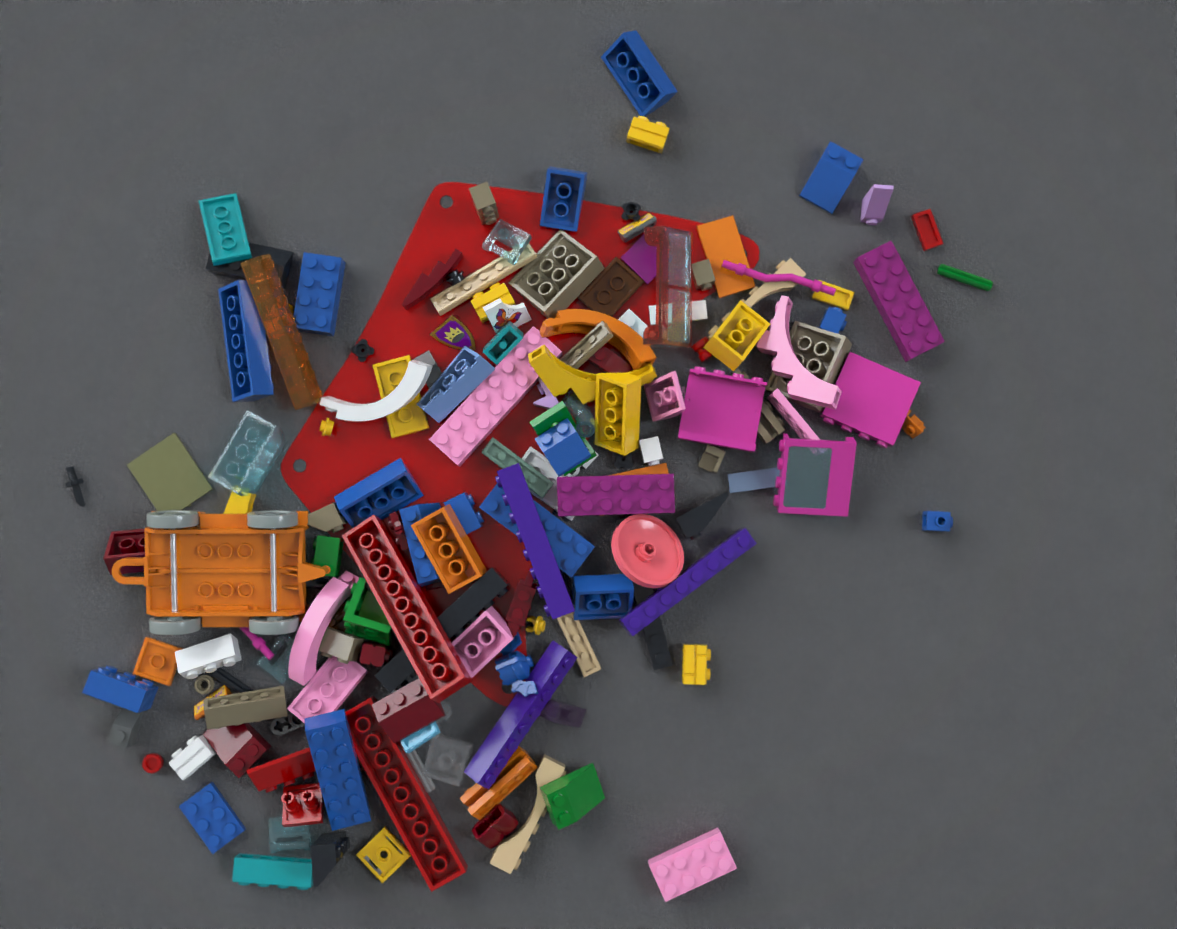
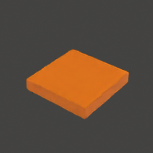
(157, 661)

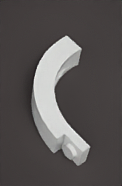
(404, 393)

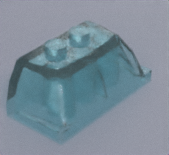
(248, 455)

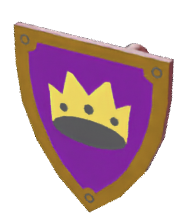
(454, 333)

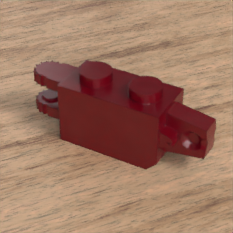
(521, 604)

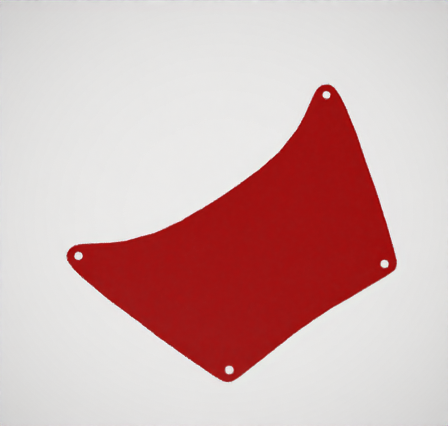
(365, 447)

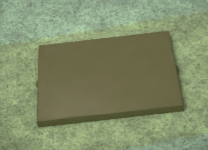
(170, 475)

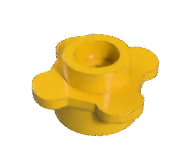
(326, 427)

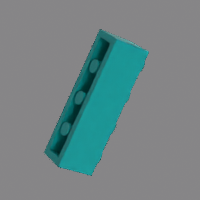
(273, 870)

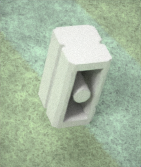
(193, 757)

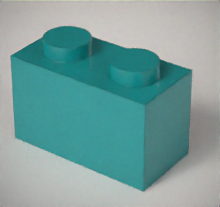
(503, 342)

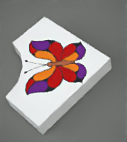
(501, 313)

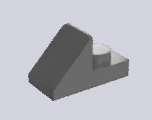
(435, 372)

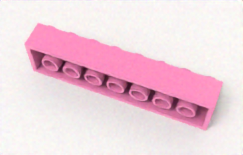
(491, 400)

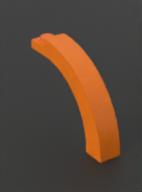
(583, 321)

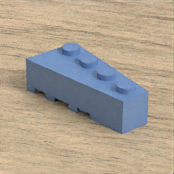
(455, 384)

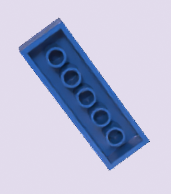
(245, 344)
(567, 545)
(337, 769)

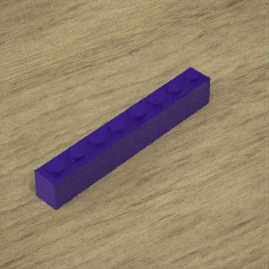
(535, 540)
(687, 581)
(520, 716)

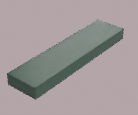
(504, 458)

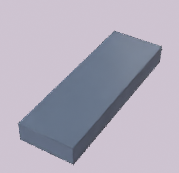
(752, 480)

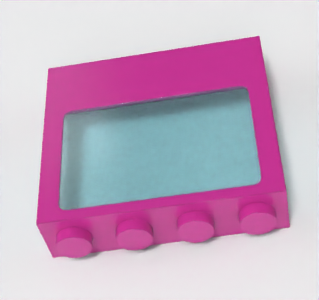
(815, 476)

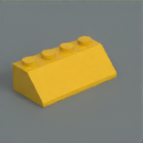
(617, 412)

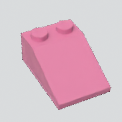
(664, 397)

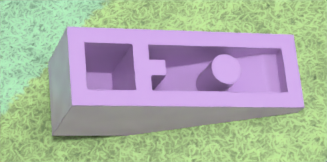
(875, 204)

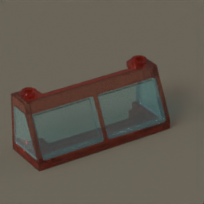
(673, 288)

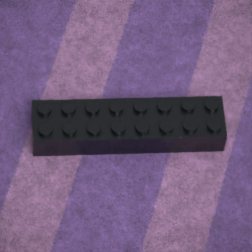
(453, 619)

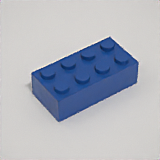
(319, 293)

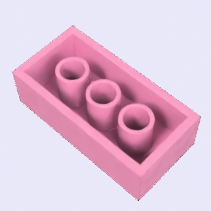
(691, 864)

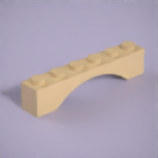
(769, 288)
(509, 849)

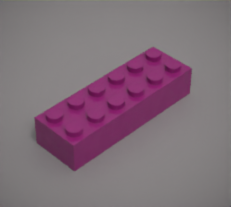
(898, 301)
(615, 495)

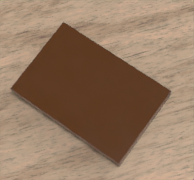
(611, 288)

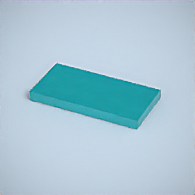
(225, 229)

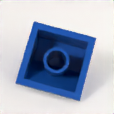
(563, 447)

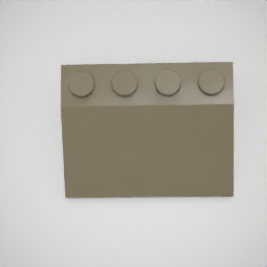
(557, 274)
(819, 353)

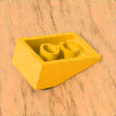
(737, 336)

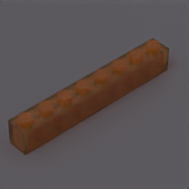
(282, 331)

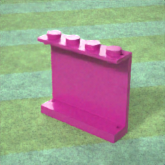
(871, 400)
(722, 409)

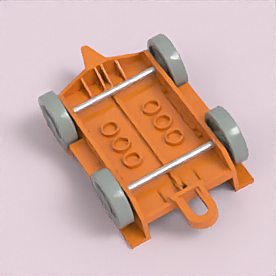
(224, 571)

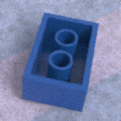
(121, 689)

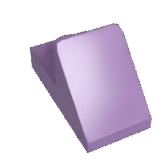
(549, 400)

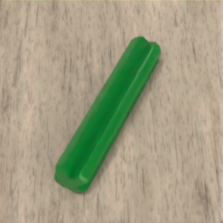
(965, 277)

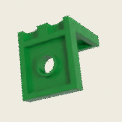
(553, 417)
(361, 626)

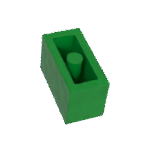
(328, 552)

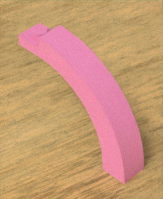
(314, 624)

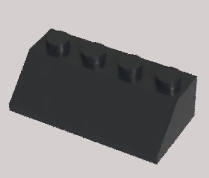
(281, 258)

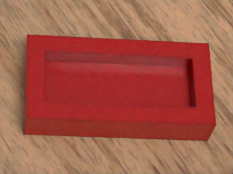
(927, 230)

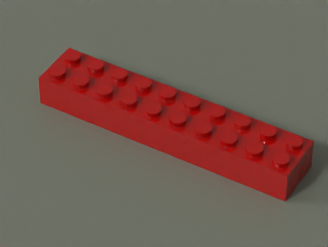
(407, 609)
(405, 798)

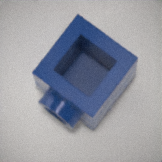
(833, 320)
(937, 521)

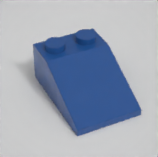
(831, 177)
(563, 198)

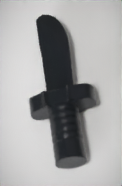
(74, 483)

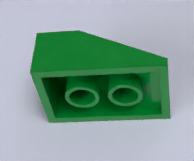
(572, 796)

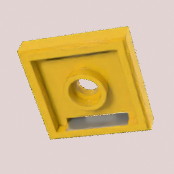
(373, 850)

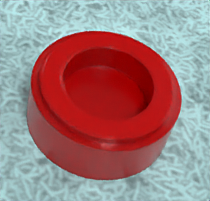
(152, 763)

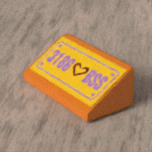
(199, 707)

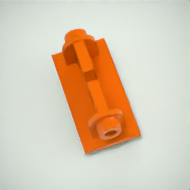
(913, 426)

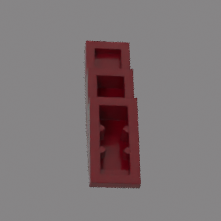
(427, 284)

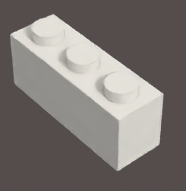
(208, 656)

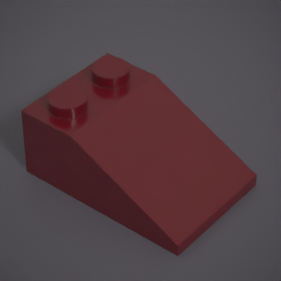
(238, 746)

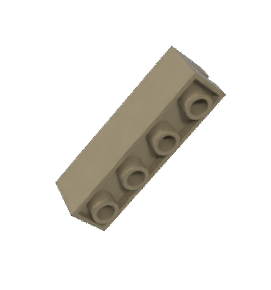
(769, 425)
(245, 707)

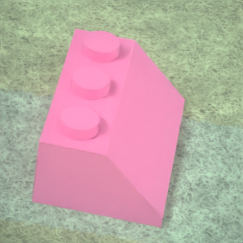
(482, 641)

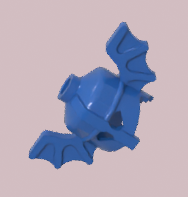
(516, 667)

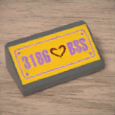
(637, 227)

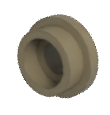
(198, 684)

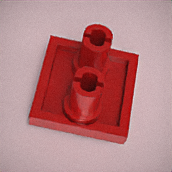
(302, 805)

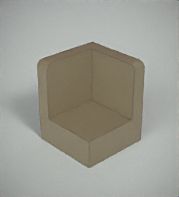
(711, 459)

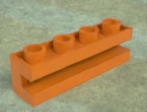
(482, 800)

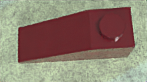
(609, 362)

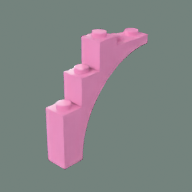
(777, 343)

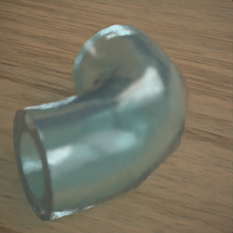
(581, 413)

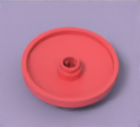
(647, 551)

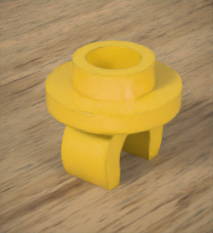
(539, 624)

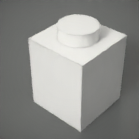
(651, 451)

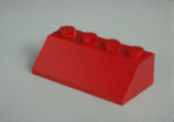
(282, 770)

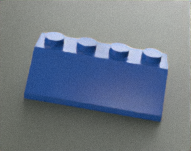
(638, 73)
(379, 494)
(422, 565)

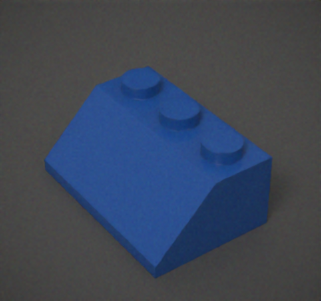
(602, 596)

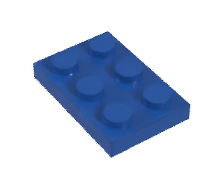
(212, 817)

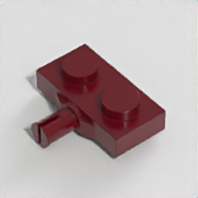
(397, 525)

